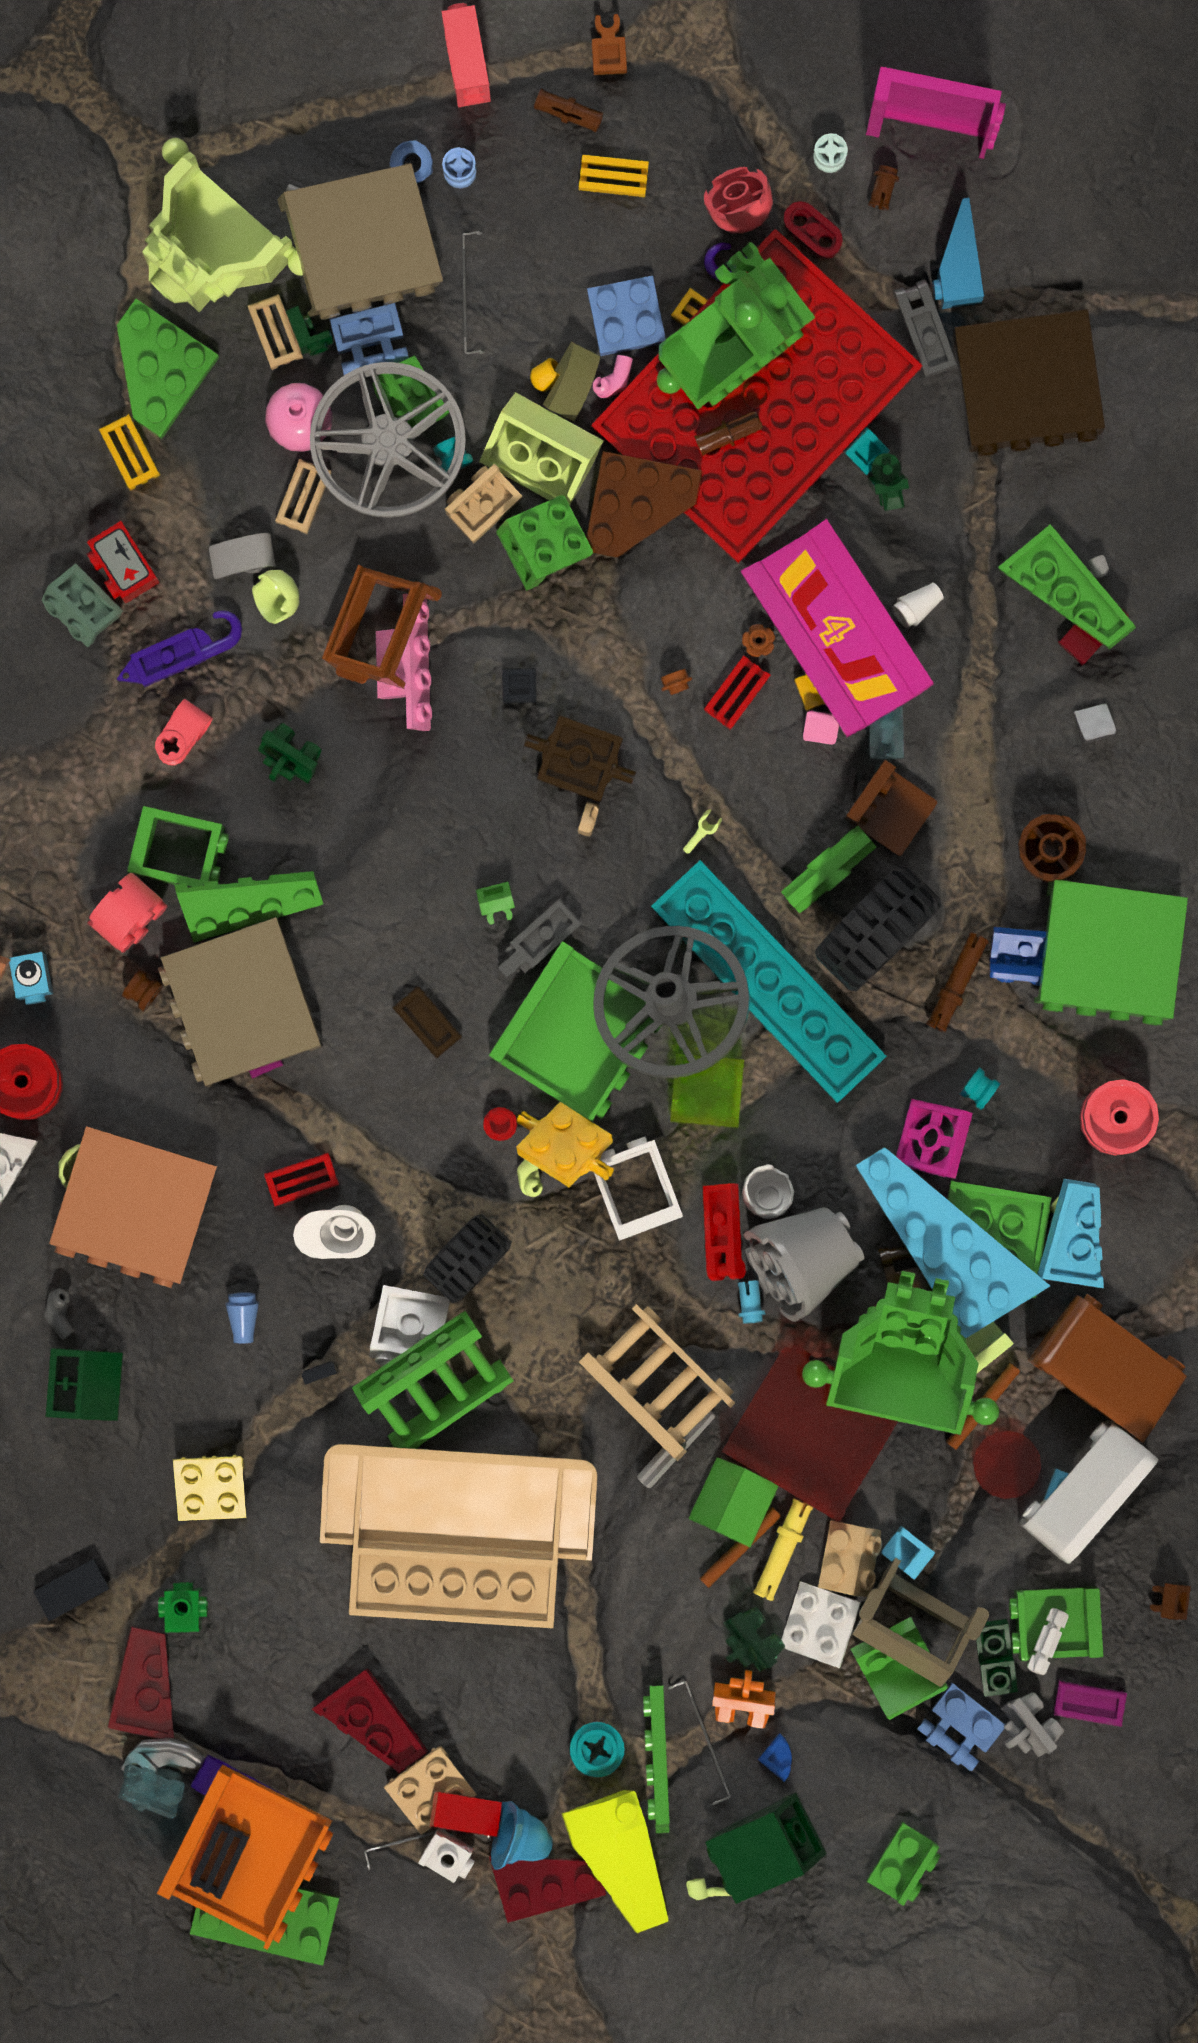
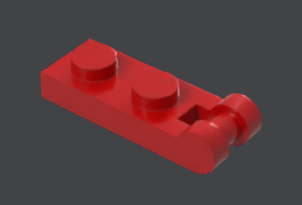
(722, 1232)

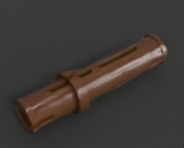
(957, 982)

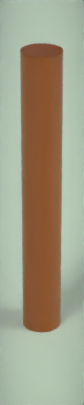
(993, 1393)
(736, 1551)

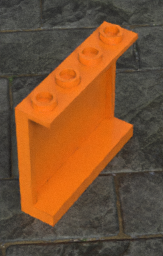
(271, 1866)

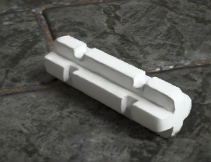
(1047, 1641)

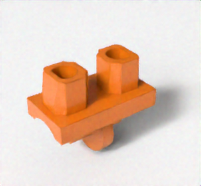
(743, 1696)

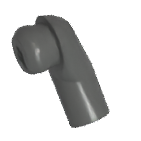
(56, 1312)

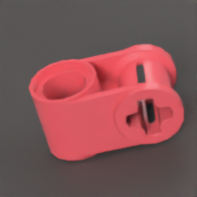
(186, 728)

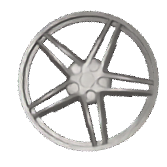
(387, 439)

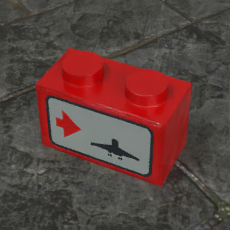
(122, 562)

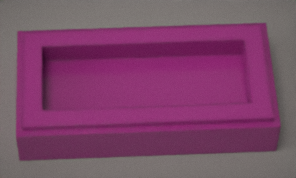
(1089, 1703)

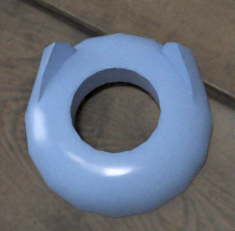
(413, 147)

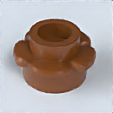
(758, 631)
(676, 681)

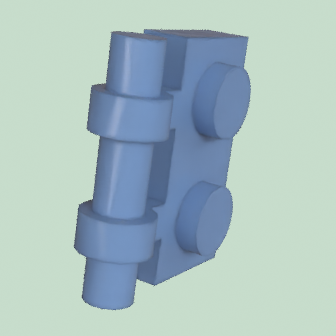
(367, 329)
(966, 1717)

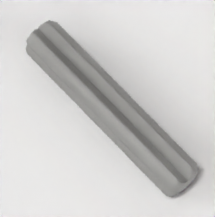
(663, 1460)

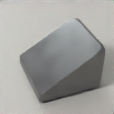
(1094, 723)

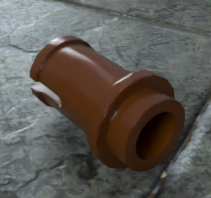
(883, 187)

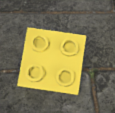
(209, 1488)

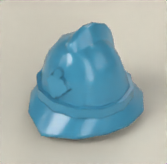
(519, 1837)

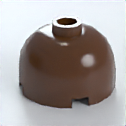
(1052, 847)

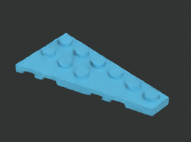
(949, 1245)

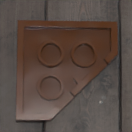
(637, 500)

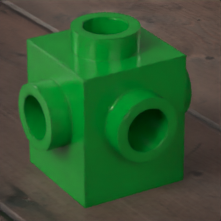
(176, 1619)

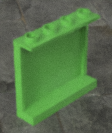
(1112, 951)
(557, 1038)

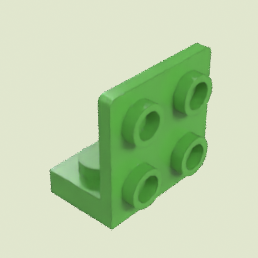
(543, 541)
(891, 1682)

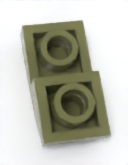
(574, 381)

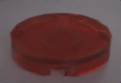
(1006, 1464)

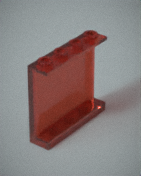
(802, 1442)

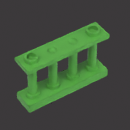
(419, 1361)

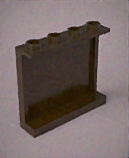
(1029, 382)

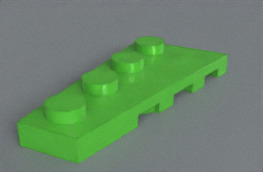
(1064, 583)
(233, 906)
(657, 1772)

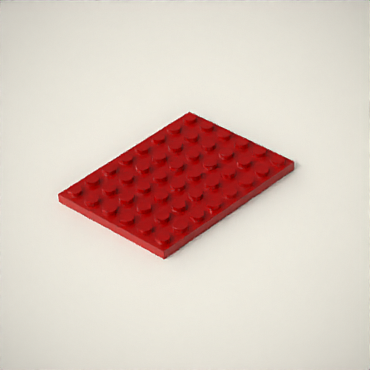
(808, 405)

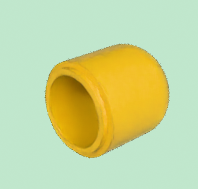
(544, 375)

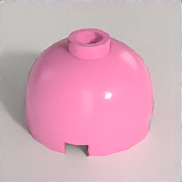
(291, 416)

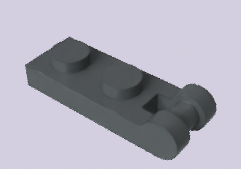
(925, 329)

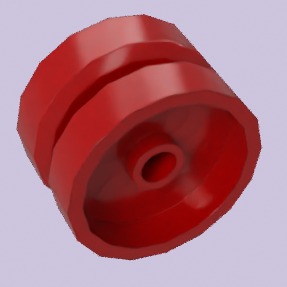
(43, 1085)

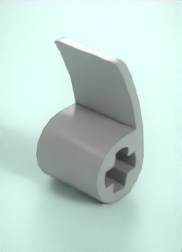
(243, 554)

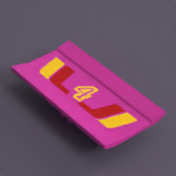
(837, 629)

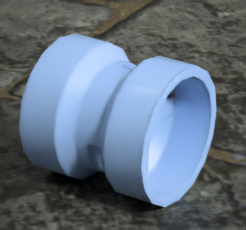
(459, 160)

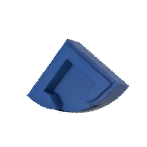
(778, 1757)

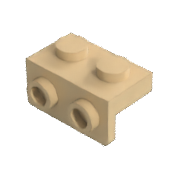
(482, 502)
(850, 1559)

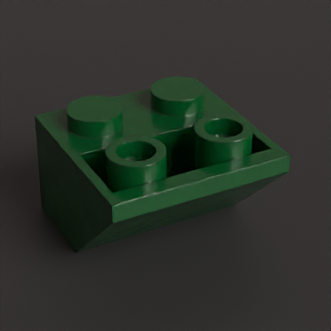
(84, 1384)

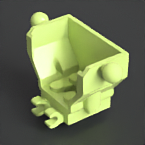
(207, 241)

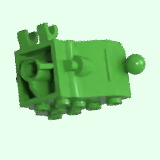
(735, 333)
(906, 1362)

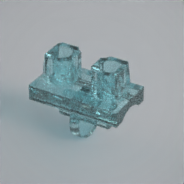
(887, 736)
(151, 1791)

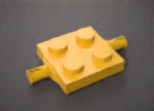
(564, 1144)

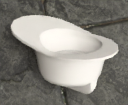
(335, 1233)

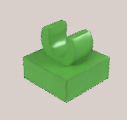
(495, 899)

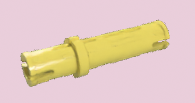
(783, 1549)

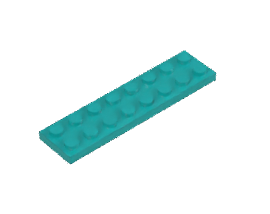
(779, 988)

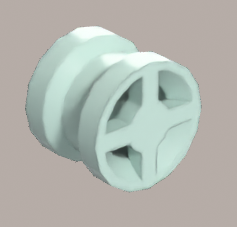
(830, 145)

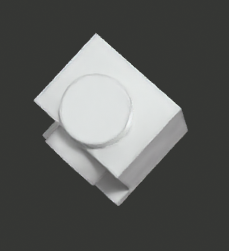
(442, 1844)

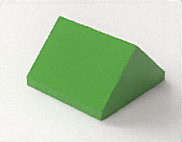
(733, 1502)

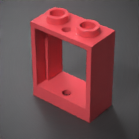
(466, 55)

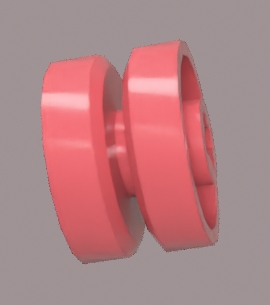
(1098, 1119)

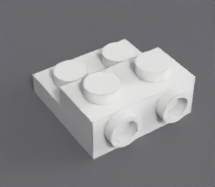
(404, 1320)

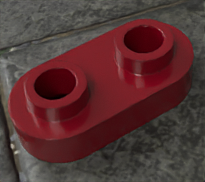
(816, 228)

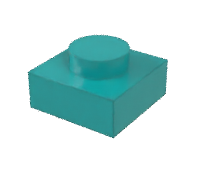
(865, 449)

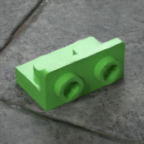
(407, 393)
(904, 1864)

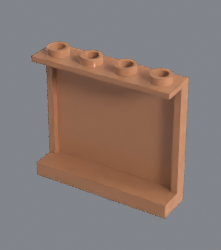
(132, 1207)

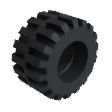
(467, 1258)

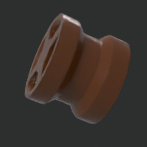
(142, 990)

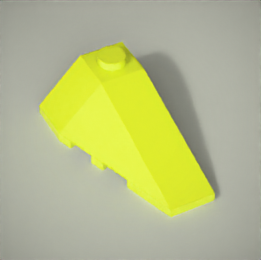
(619, 1852)

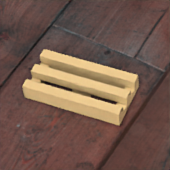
(285, 358)
(293, 522)

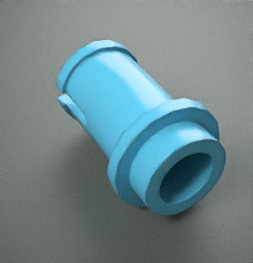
(750, 1302)

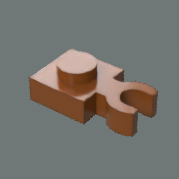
(608, 51)

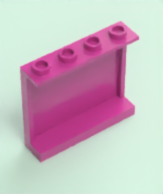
(937, 105)

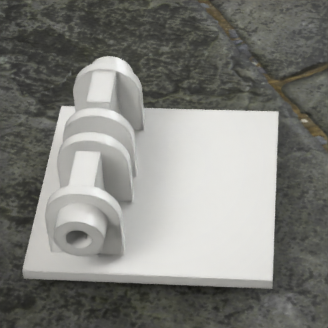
(820, 1624)

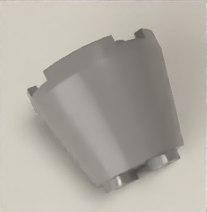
(802, 1258)

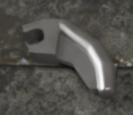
(164, 1751)

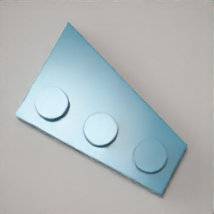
(1073, 1242)

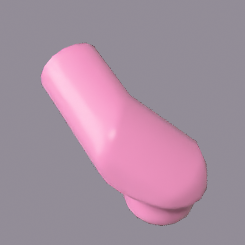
(615, 382)

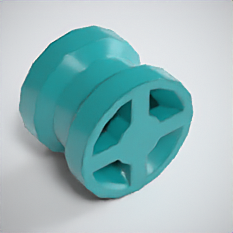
(445, 451)
(980, 1088)

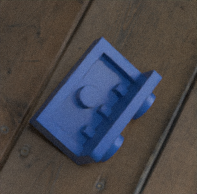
(1016, 955)

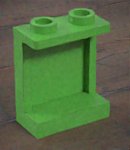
(1082, 1631)

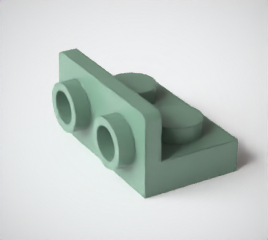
(80, 605)

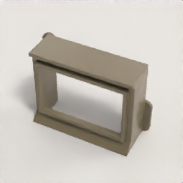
(906, 1651)

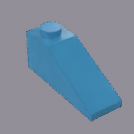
(959, 273)

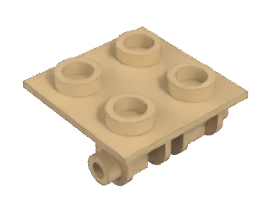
(416, 1786)

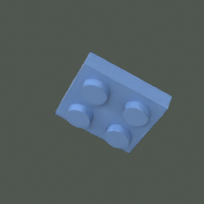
(626, 315)

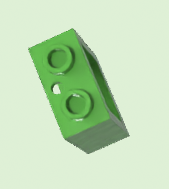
(144, 840)

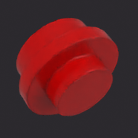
(500, 1124)

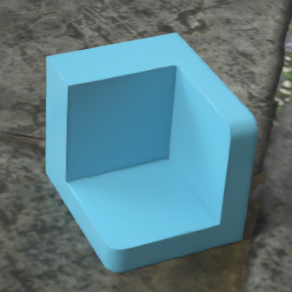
(908, 1549)

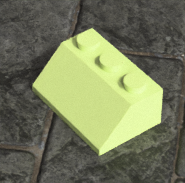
(540, 449)

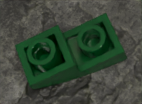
(996, 1659)

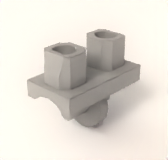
(1025, 1728)

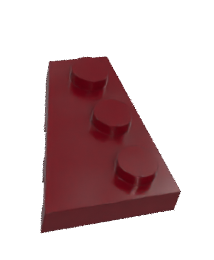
(142, 1689)
(373, 1720)
(544, 1885)

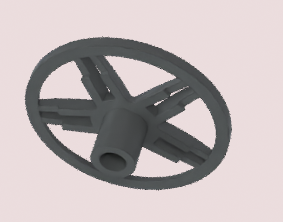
(671, 1001)

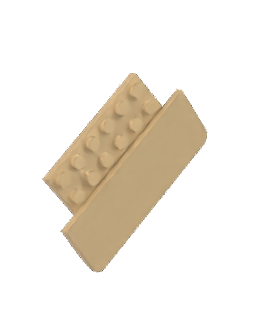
(456, 1531)

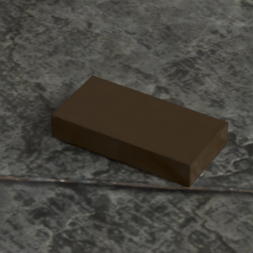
(427, 1022)

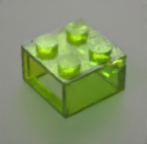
(708, 1096)

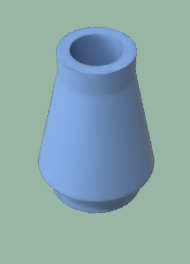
(242, 1314)

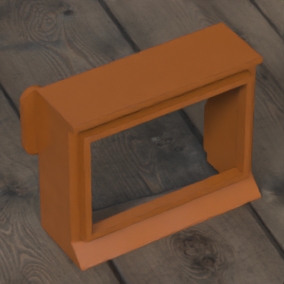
(351, 616)

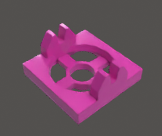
(917, 1112)

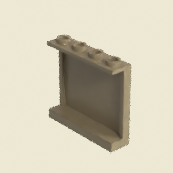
(362, 240)
(239, 1002)

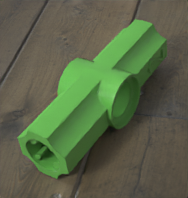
(828, 869)

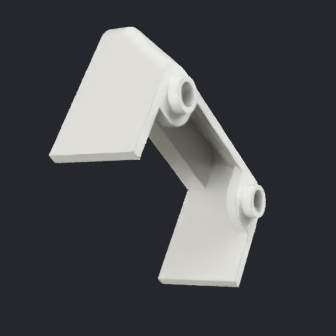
(1089, 1492)

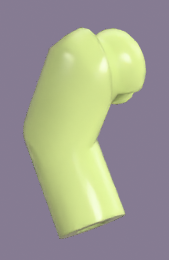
(529, 1179)

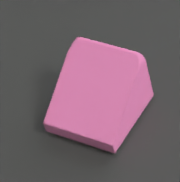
(820, 728)

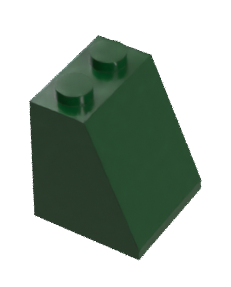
(765, 1849)

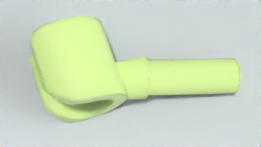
(704, 828)
(698, 1890)

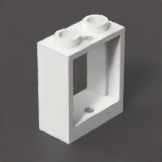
(673, 1212)

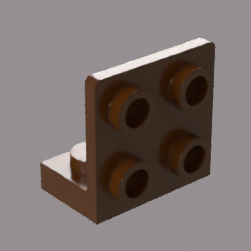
(891, 809)

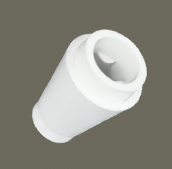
(917, 605)

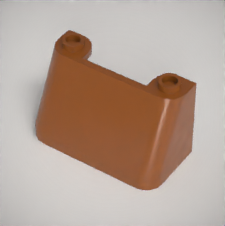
(1109, 1367)

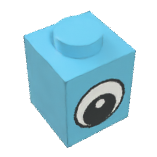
(31, 977)

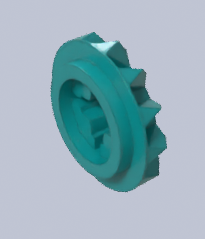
(602, 1764)

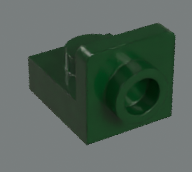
(302, 328)

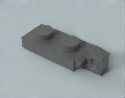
(540, 939)

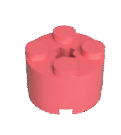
(126, 912)

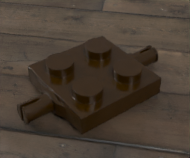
(580, 759)

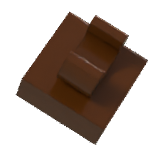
(1174, 1601)

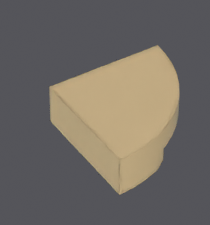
(588, 819)

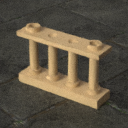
(626, 1389)

